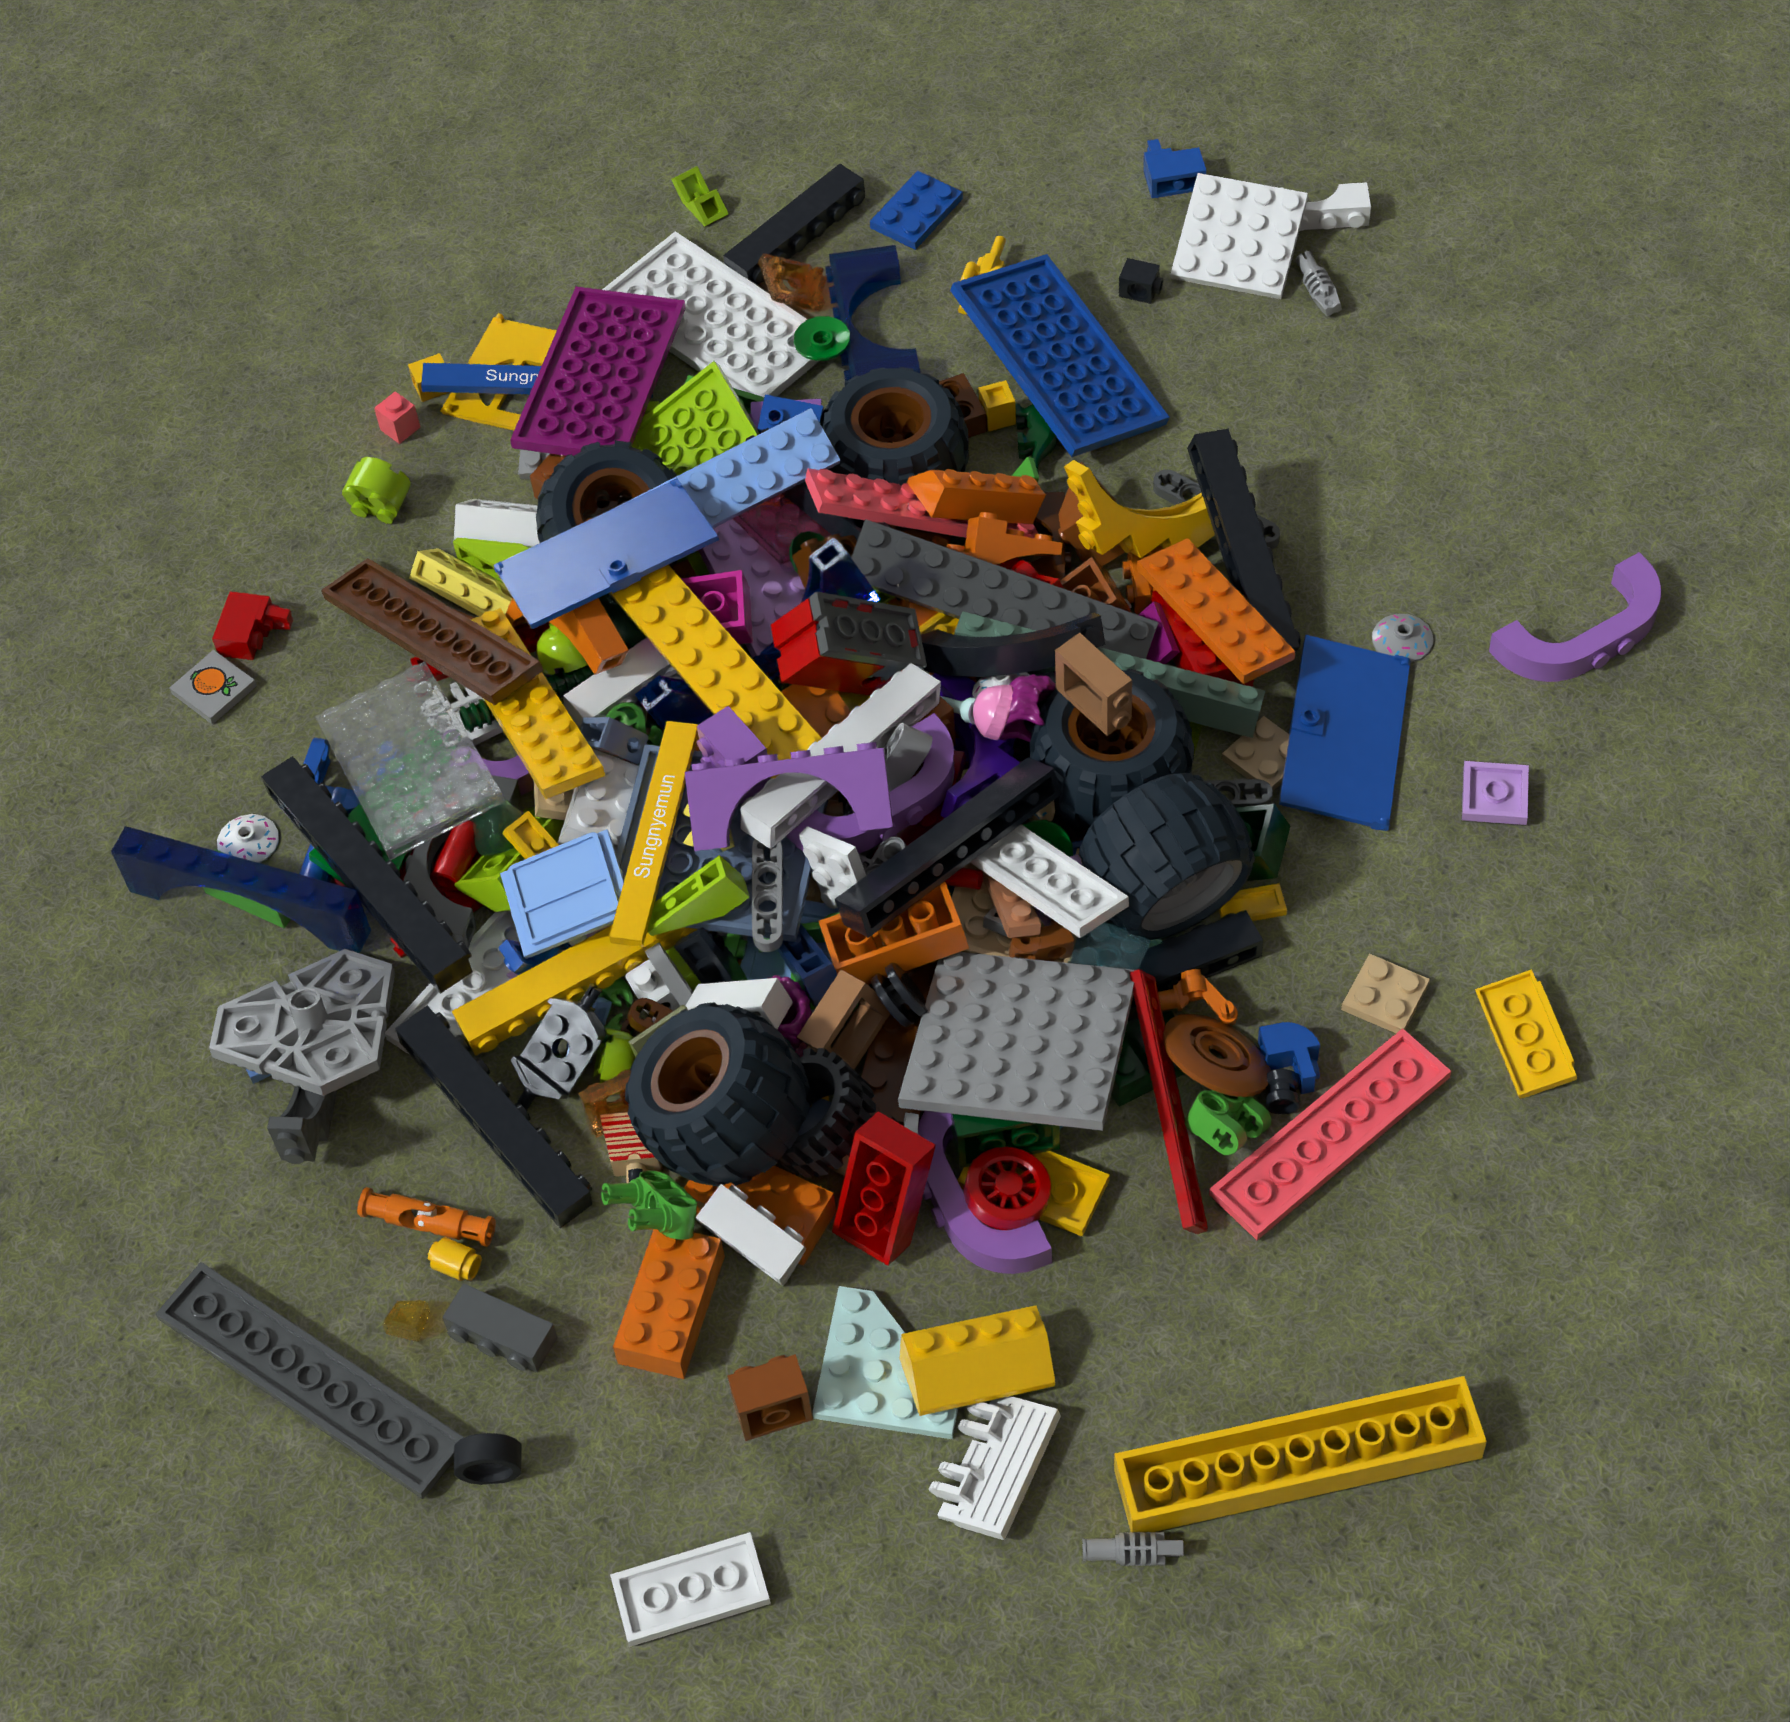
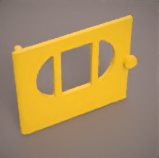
(500, 345)

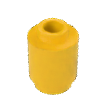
(454, 1259)

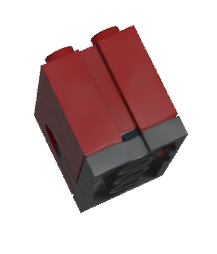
(846, 643)

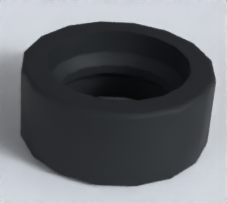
(487, 1458)

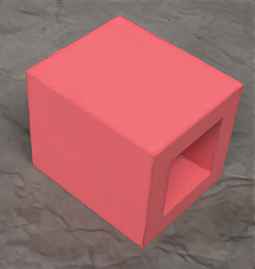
(397, 417)

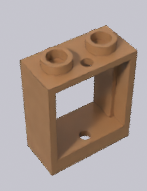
(1093, 684)
(833, 1013)

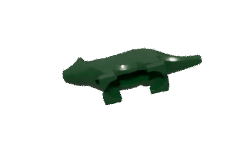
(1039, 438)

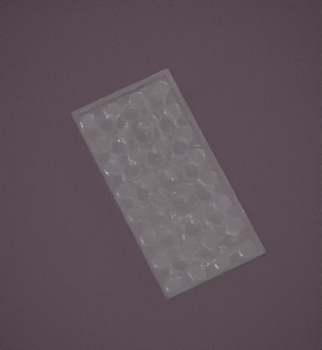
(409, 760)

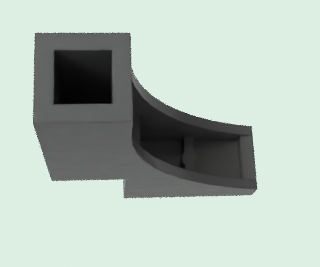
(302, 1125)

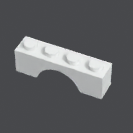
(1345, 208)

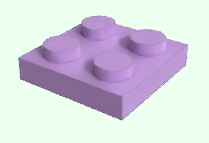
(1495, 792)

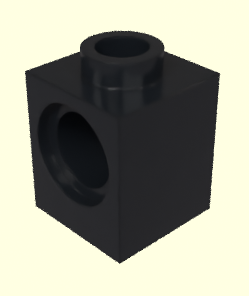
(1140, 281)

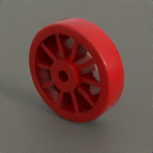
(1007, 1188)

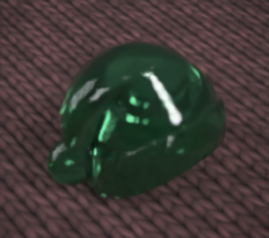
(490, 826)

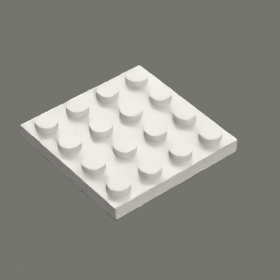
(1239, 236)

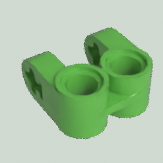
(1218, 1113)

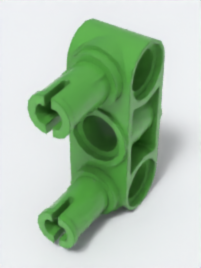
(658, 1204)

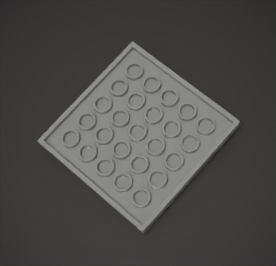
(1019, 1040)

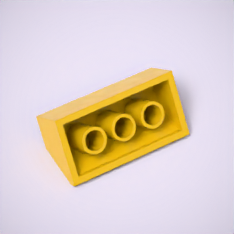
(977, 1360)

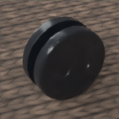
(901, 996)

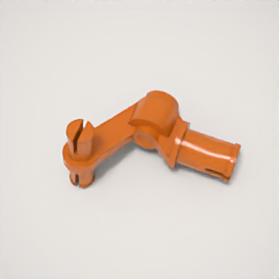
(1196, 987)

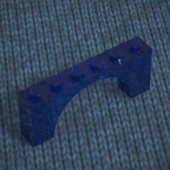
(854, 279)

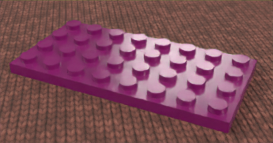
(598, 371)

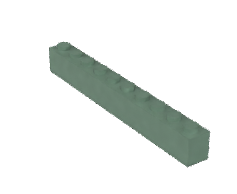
(1203, 697)

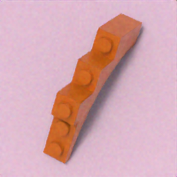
(994, 543)
(588, 630)

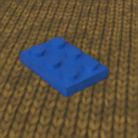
(916, 210)

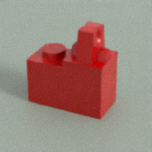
(245, 623)

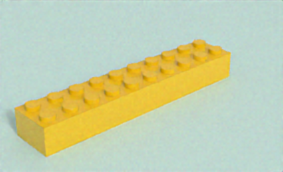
(1299, 1455)

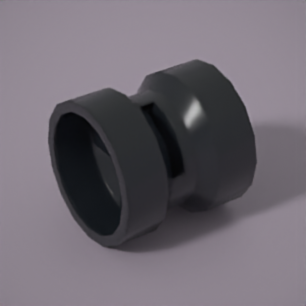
(1282, 1092)

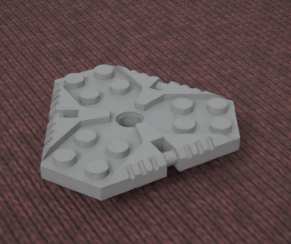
(314, 1029)

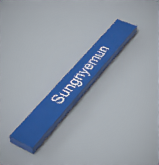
(479, 378)

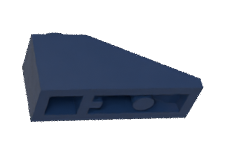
(808, 965)

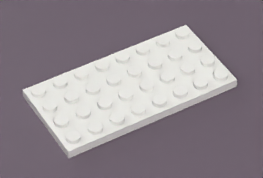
(723, 317)

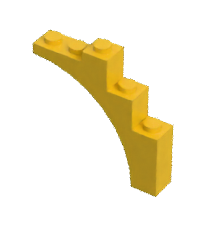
(1135, 530)

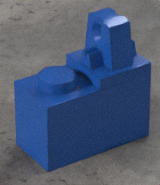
(1169, 171)

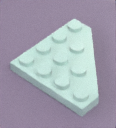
(863, 1372)

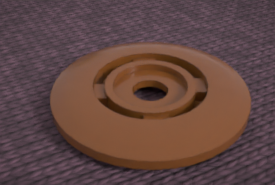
(1188, 1045)

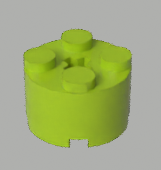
(376, 489)

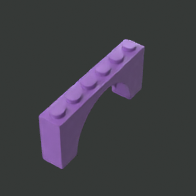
(718, 791)

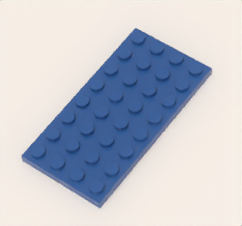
(1059, 355)

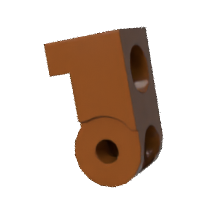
(1050, 945)

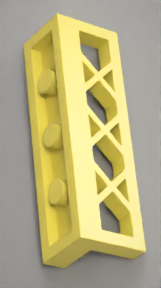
(459, 582)

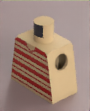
(625, 1148)

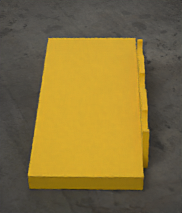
(1527, 1034)

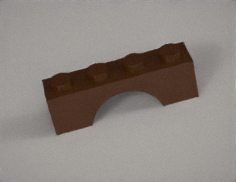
(1048, 523)

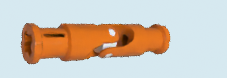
(430, 1218)

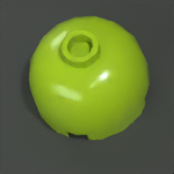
(557, 651)
(614, 1055)

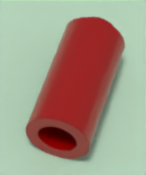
(455, 857)

